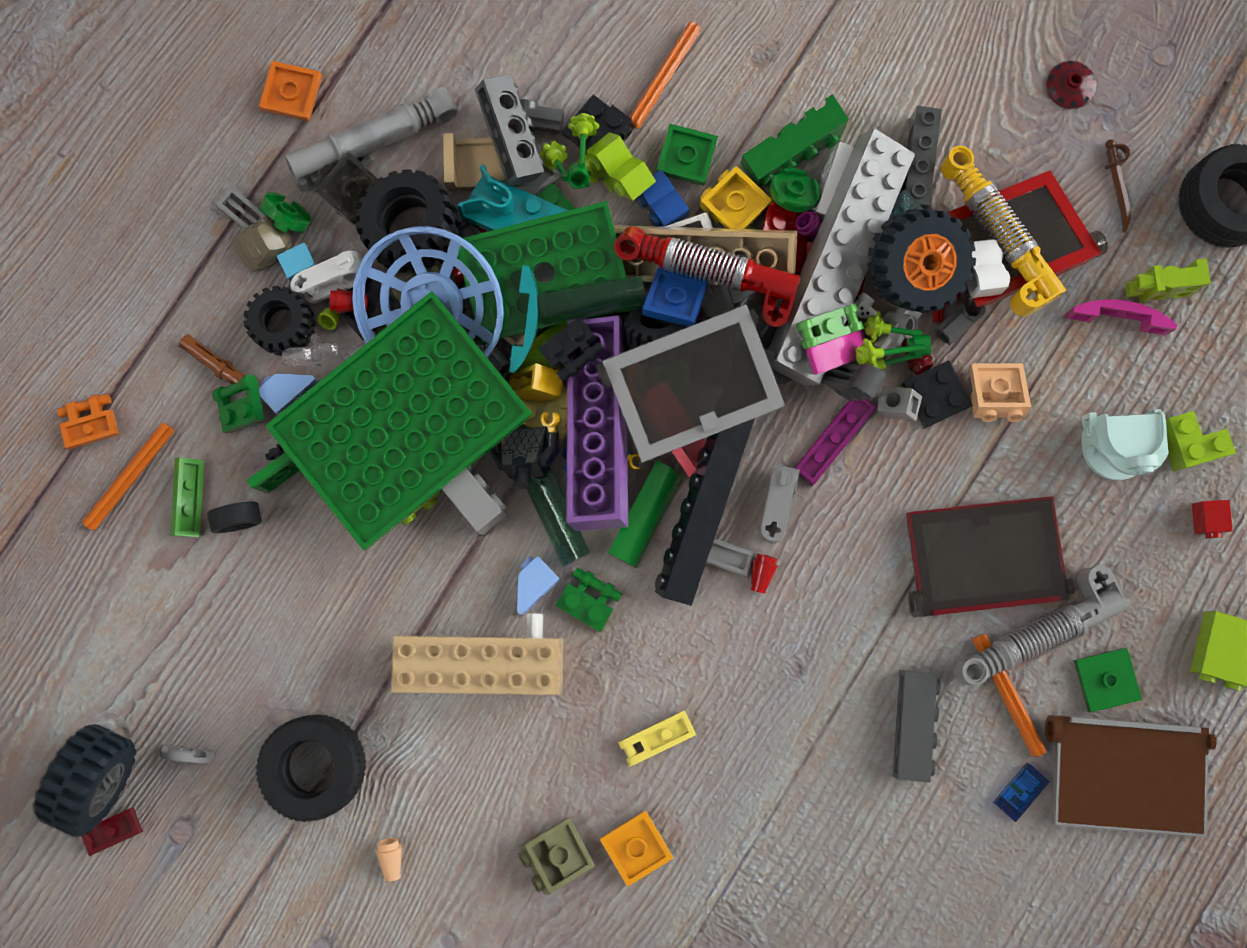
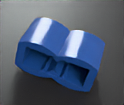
(663, 202)

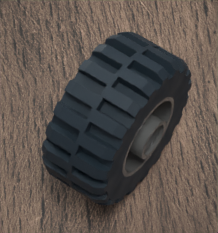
(84, 780)

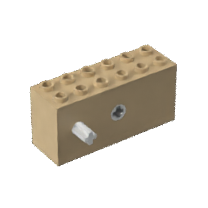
(479, 663)

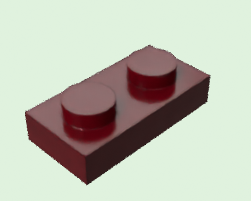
(112, 831)

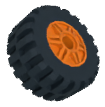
(921, 260)

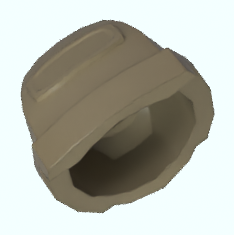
(261, 244)

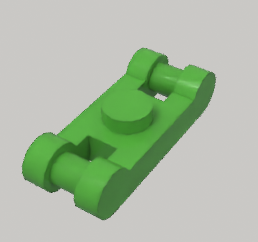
(829, 326)

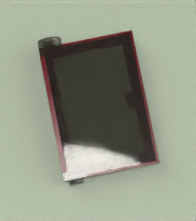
(986, 557)

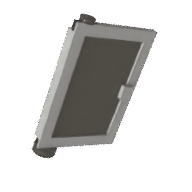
(693, 383)

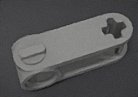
(779, 501)

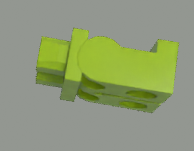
(1169, 282)

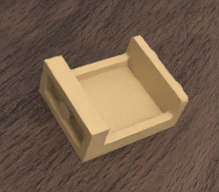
(464, 161)

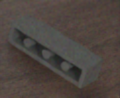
(915, 726)

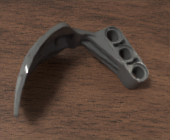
(847, 380)

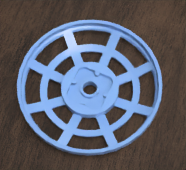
(426, 282)

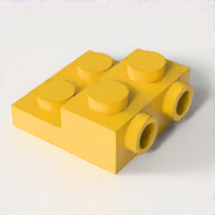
(734, 200)

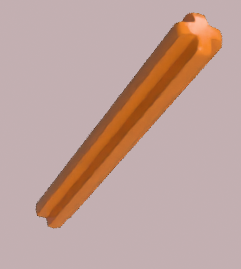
(664, 74)
(128, 476)
(1013, 704)

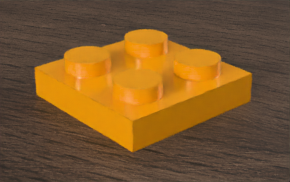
(636, 848)

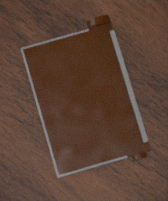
(1130, 775)

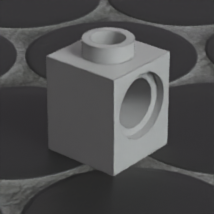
(908, 406)

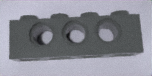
(498, 119)
(922, 141)

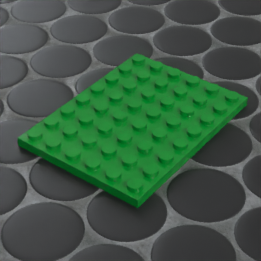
(398, 420)

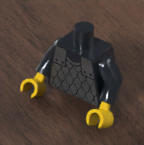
(528, 451)

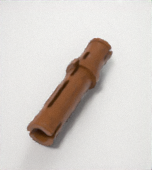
(222, 368)

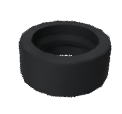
(234, 517)

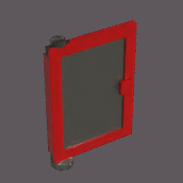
(1051, 223)

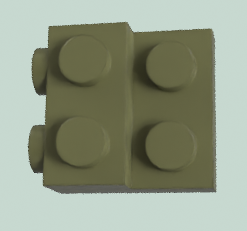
(555, 857)

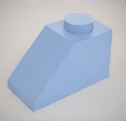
(284, 389)
(534, 583)

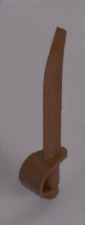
(1118, 179)

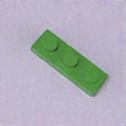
(187, 497)

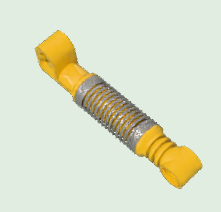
(1004, 227)

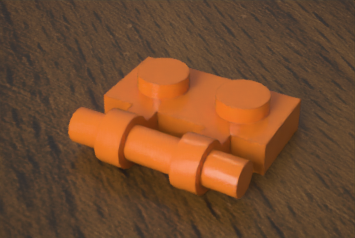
(90, 428)

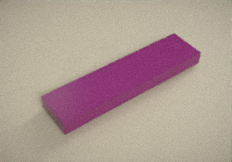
(834, 439)

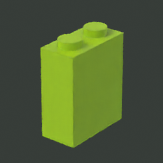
(1221, 650)

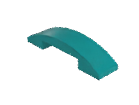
(528, 286)

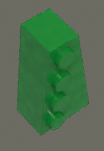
(796, 142)

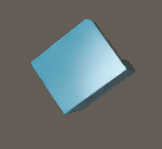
(296, 260)

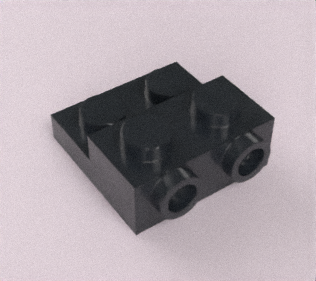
(609, 120)

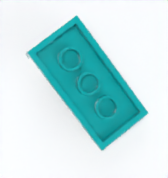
(499, 205)

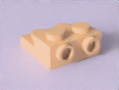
(999, 391)

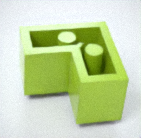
(620, 170)
(1190, 447)

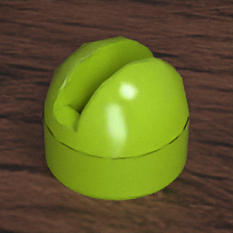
(328, 319)

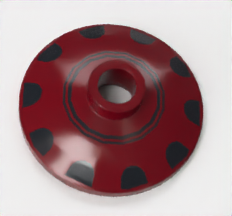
(1067, 93)

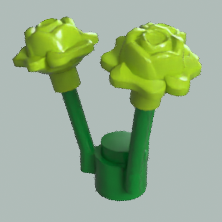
(581, 171)
(874, 327)

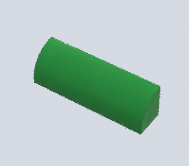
(646, 514)

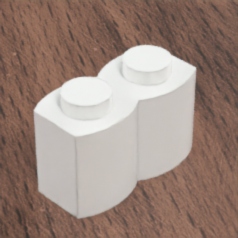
(989, 273)

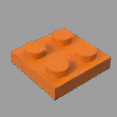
(290, 91)

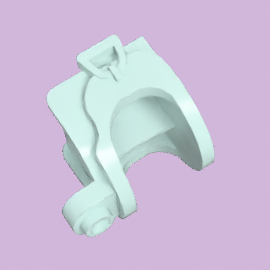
(1124, 444)

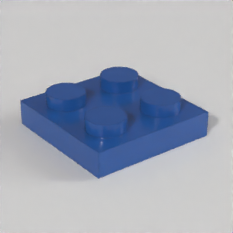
(675, 298)

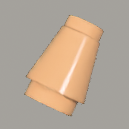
(389, 858)

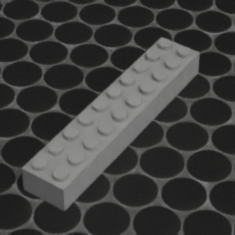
(842, 245)

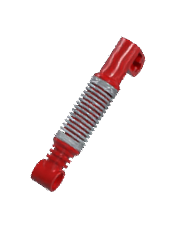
(717, 266)

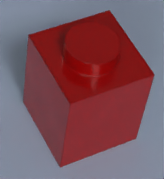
(1212, 518)

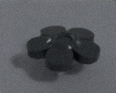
(275, 452)

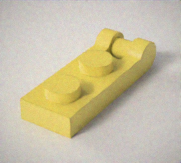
(657, 738)

